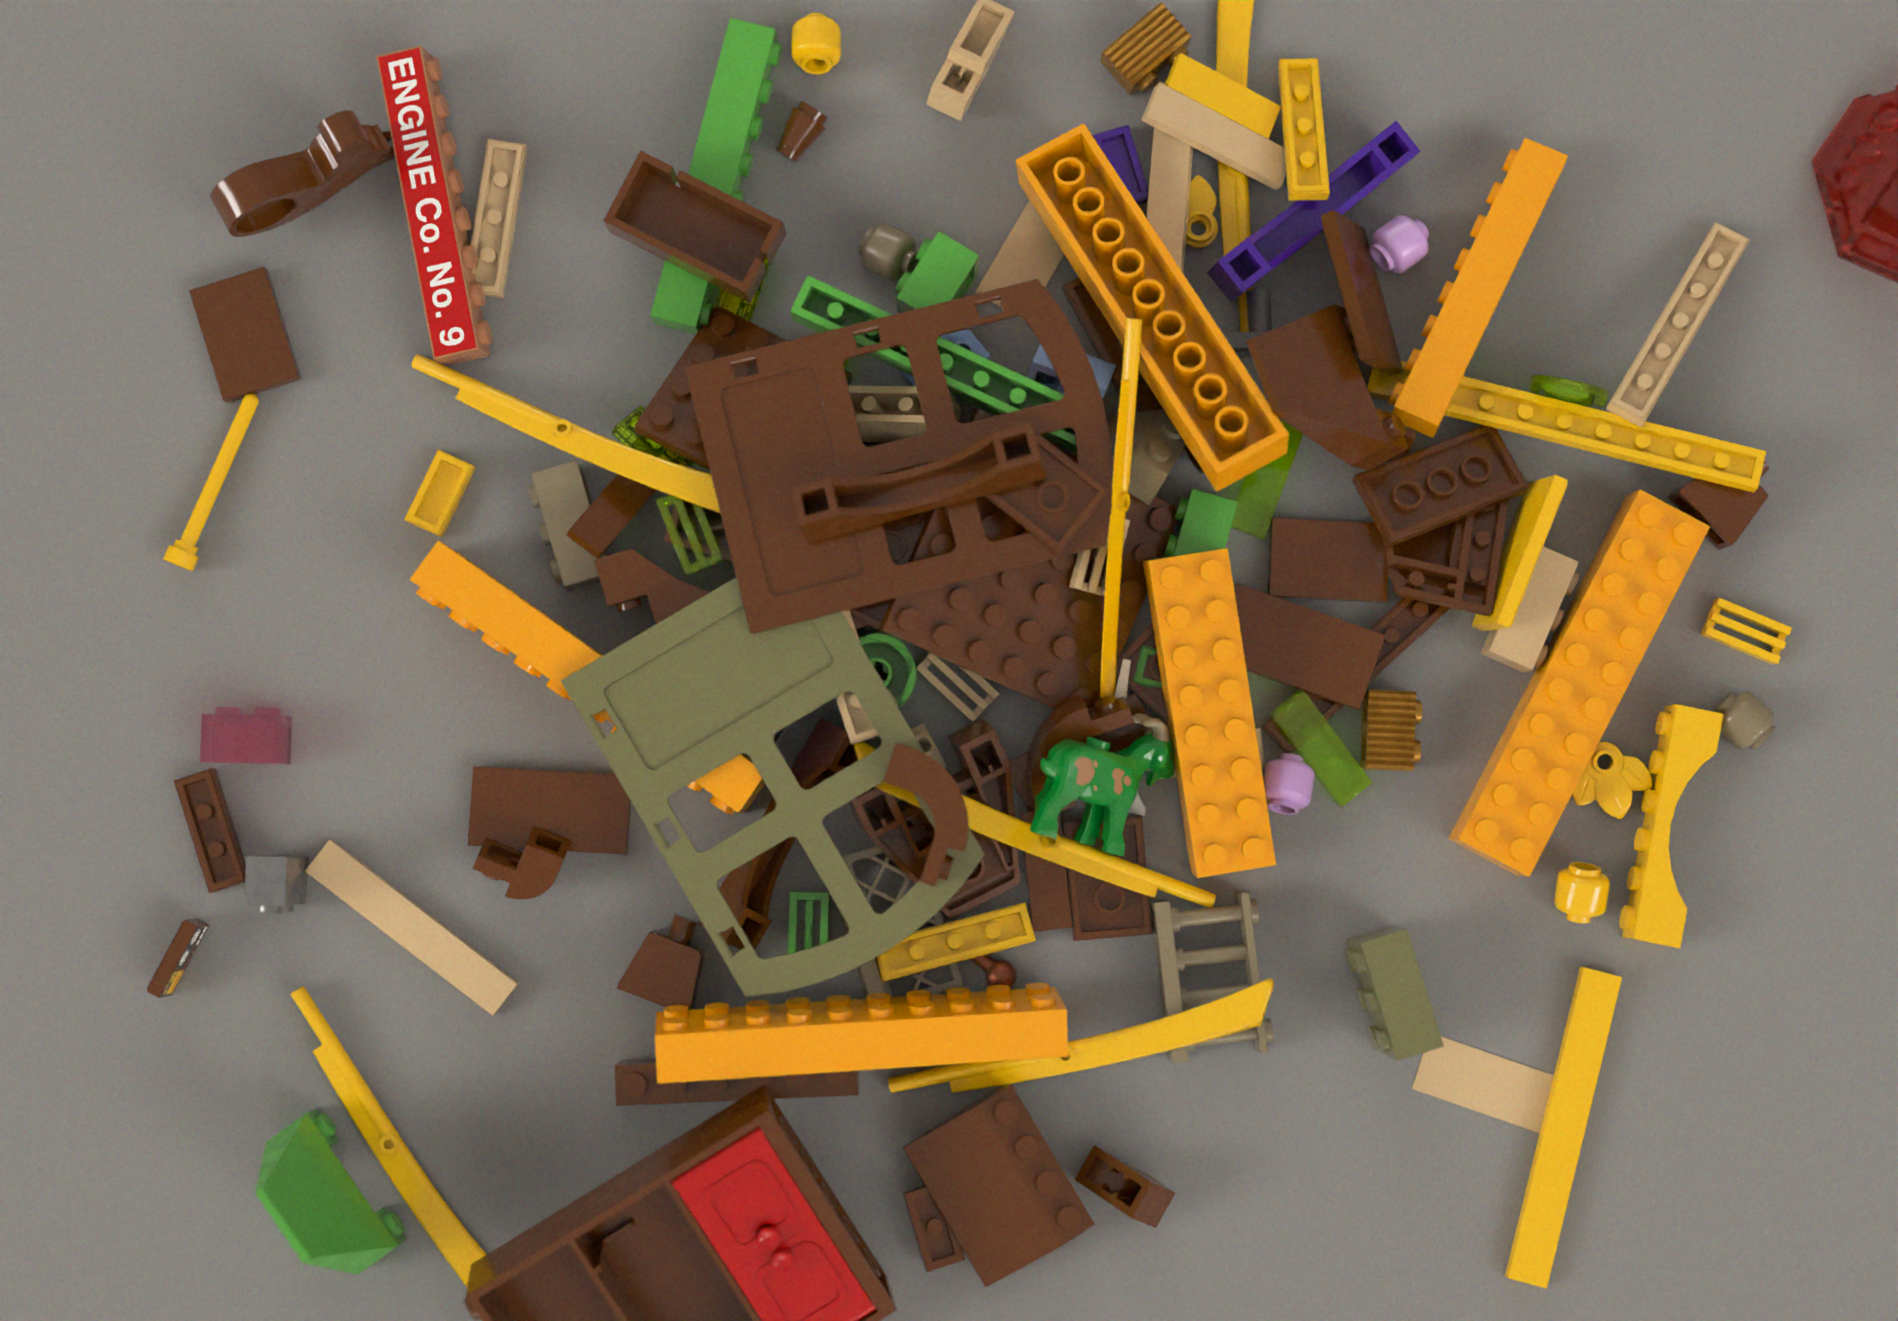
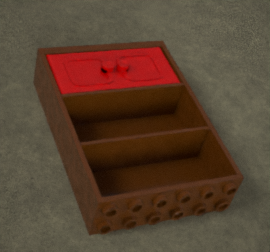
(697, 1231)

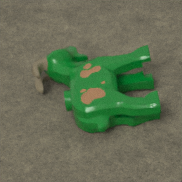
(1103, 781)

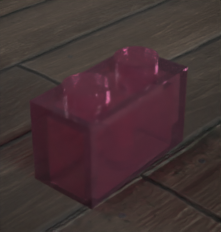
(246, 738)

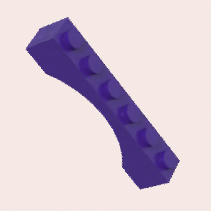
(1302, 220)

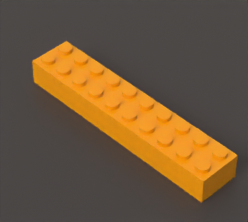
(1135, 277)
(546, 649)
(1579, 683)
(859, 1033)

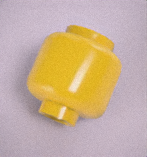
(816, 43)
(1581, 892)

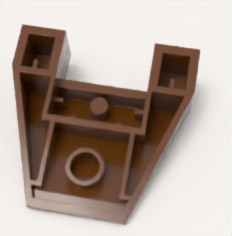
(1320, 390)
(907, 834)

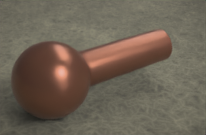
(996, 972)

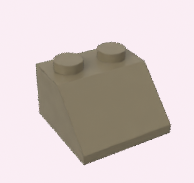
(1153, 452)

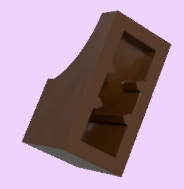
(1125, 1187)

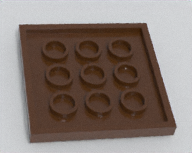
(671, 413)

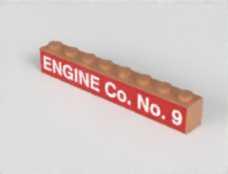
(434, 206)

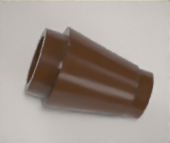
(801, 130)

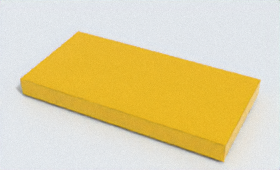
(1522, 550)

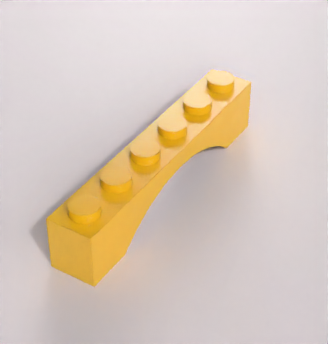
(1654, 905)

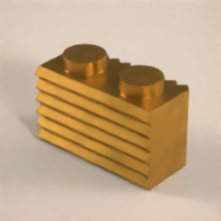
(1146, 49)
(1390, 730)

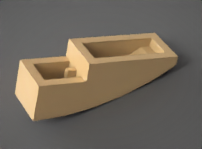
(969, 58)

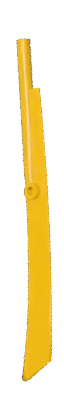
(1232, 58)
(558, 432)
(1120, 503)
(1060, 850)
(1203, 1023)
(387, 1145)

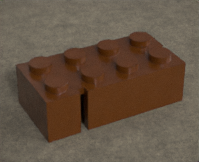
(695, 226)

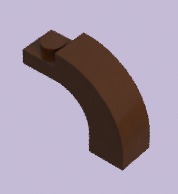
(1073, 722)
(936, 787)

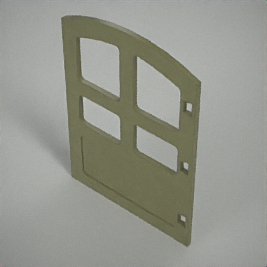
(710, 691)

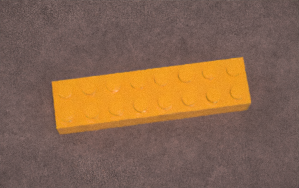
(1209, 712)

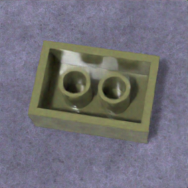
(1393, 993)

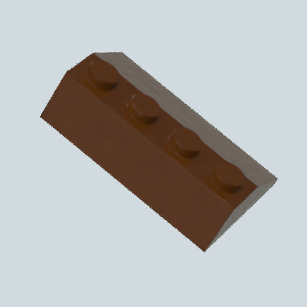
(998, 1185)

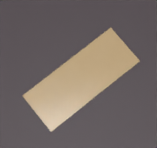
(1025, 255)
(1485, 1083)

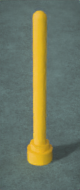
(184, 551)

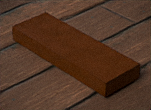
(609, 514)
(211, 830)
(1047, 889)

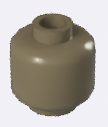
(888, 251)
(1745, 720)

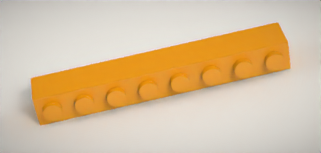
(1478, 287)

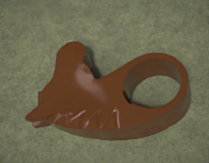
(294, 184)

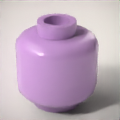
(1399, 244)
(1288, 784)

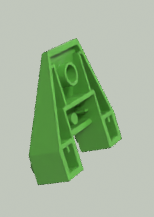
(319, 1202)

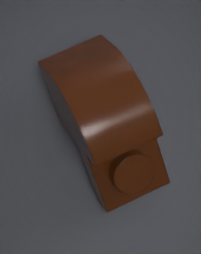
(526, 871)

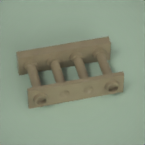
(1174, 960)

